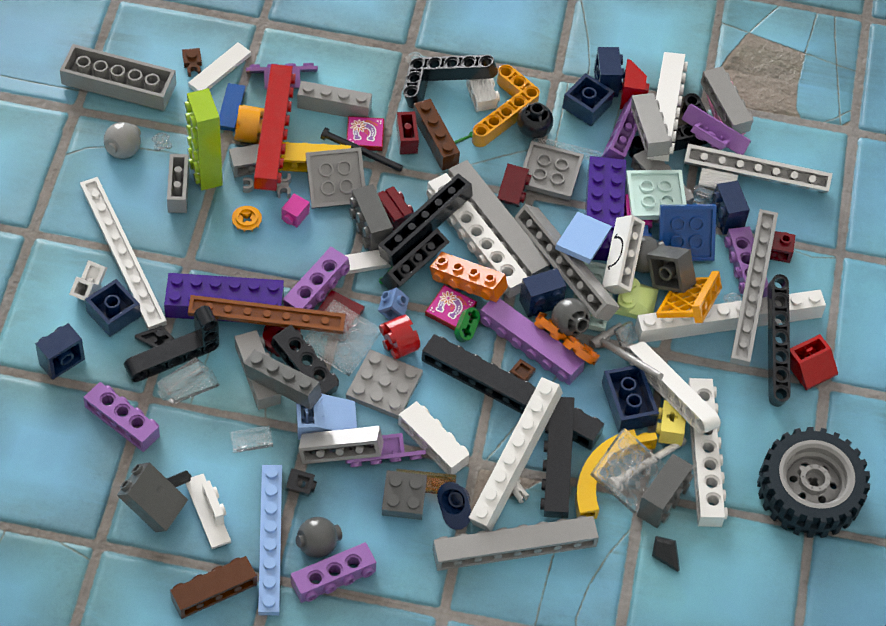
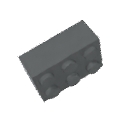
(369, 216)
(665, 491)

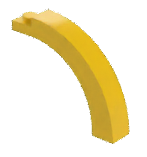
(585, 496)

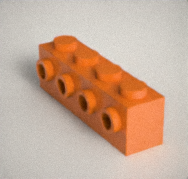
(468, 277)

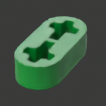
(469, 326)

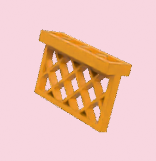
(704, 299)

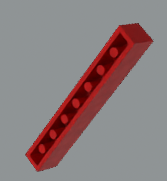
(273, 127)

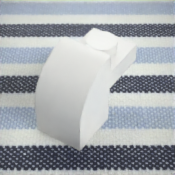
(89, 282)

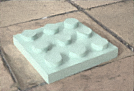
(654, 188)

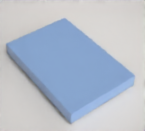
(583, 237)

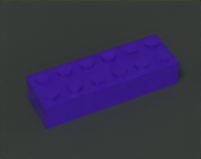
(605, 195)
(233, 288)

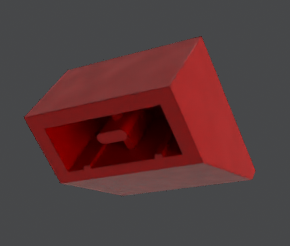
(812, 362)

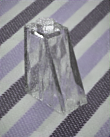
(187, 382)

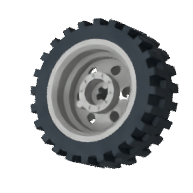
(814, 482)

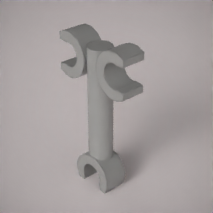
(283, 187)

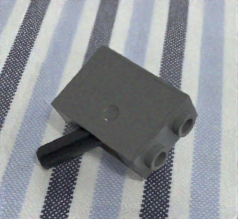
(154, 496)

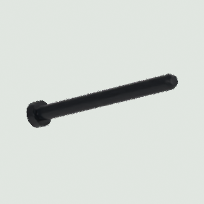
(370, 154)

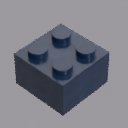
(608, 68)
(588, 99)
(731, 206)
(542, 292)
(113, 307)
(60, 351)

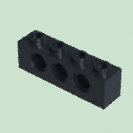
(415, 260)
(293, 358)

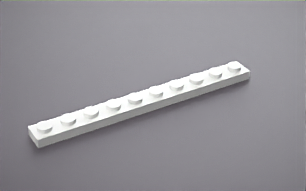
(123, 253)

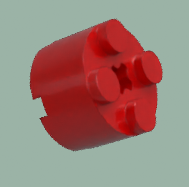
(399, 336)

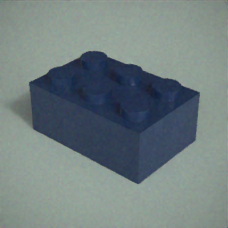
(630, 398)

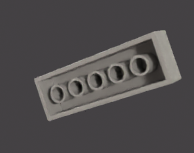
(118, 77)

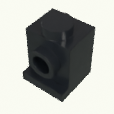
(296, 476)

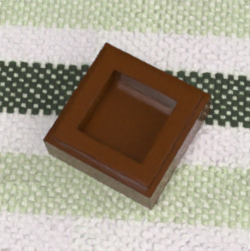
(523, 370)

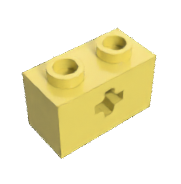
(671, 426)

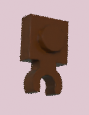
(192, 60)

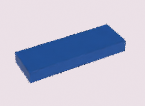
(229, 110)

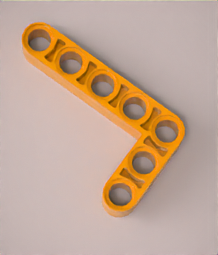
(522, 93)

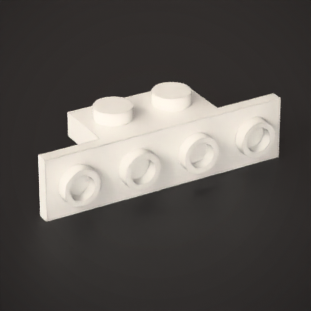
(209, 510)

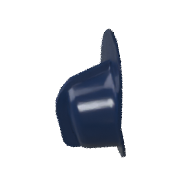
(454, 505)

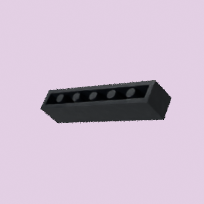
(425, 220)
(558, 460)

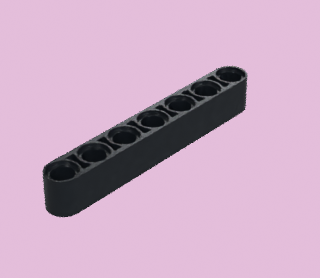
(775, 348)

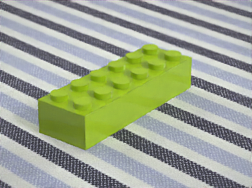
(204, 139)

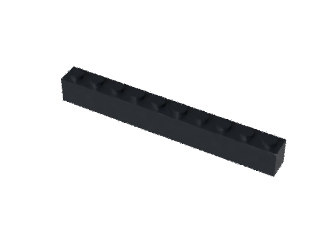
(499, 384)

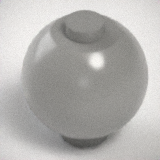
(122, 140)

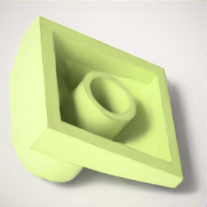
(638, 301)

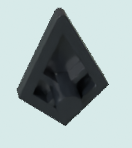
(154, 337)
(666, 552)

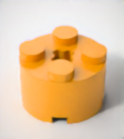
(249, 124)

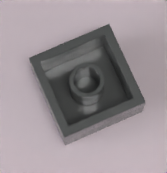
(673, 270)
(404, 495)

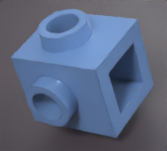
(393, 303)

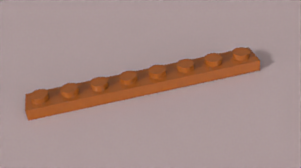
(270, 314)

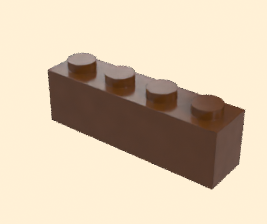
(436, 134)
(213, 586)

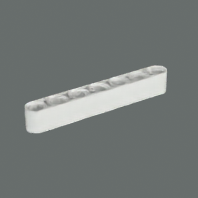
(676, 391)

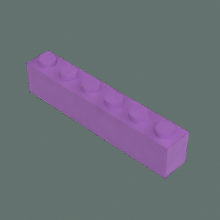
(532, 340)

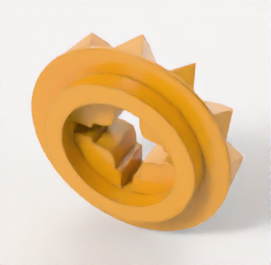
(246, 212)

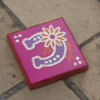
(366, 132)
(448, 306)

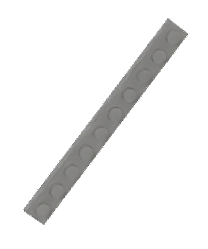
(754, 288)

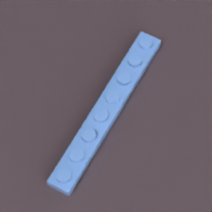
(270, 540)

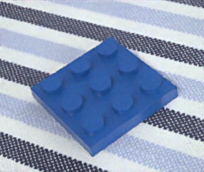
(689, 228)

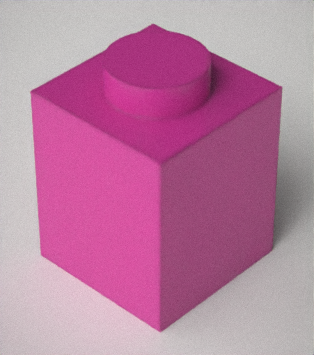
(295, 210)

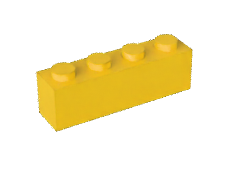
(295, 154)

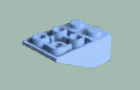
(326, 415)

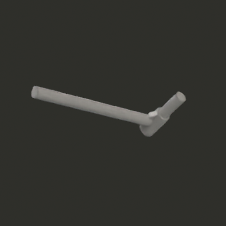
(603, 340)

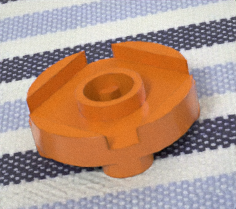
(544, 323)
(583, 351)

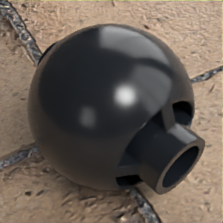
(535, 120)

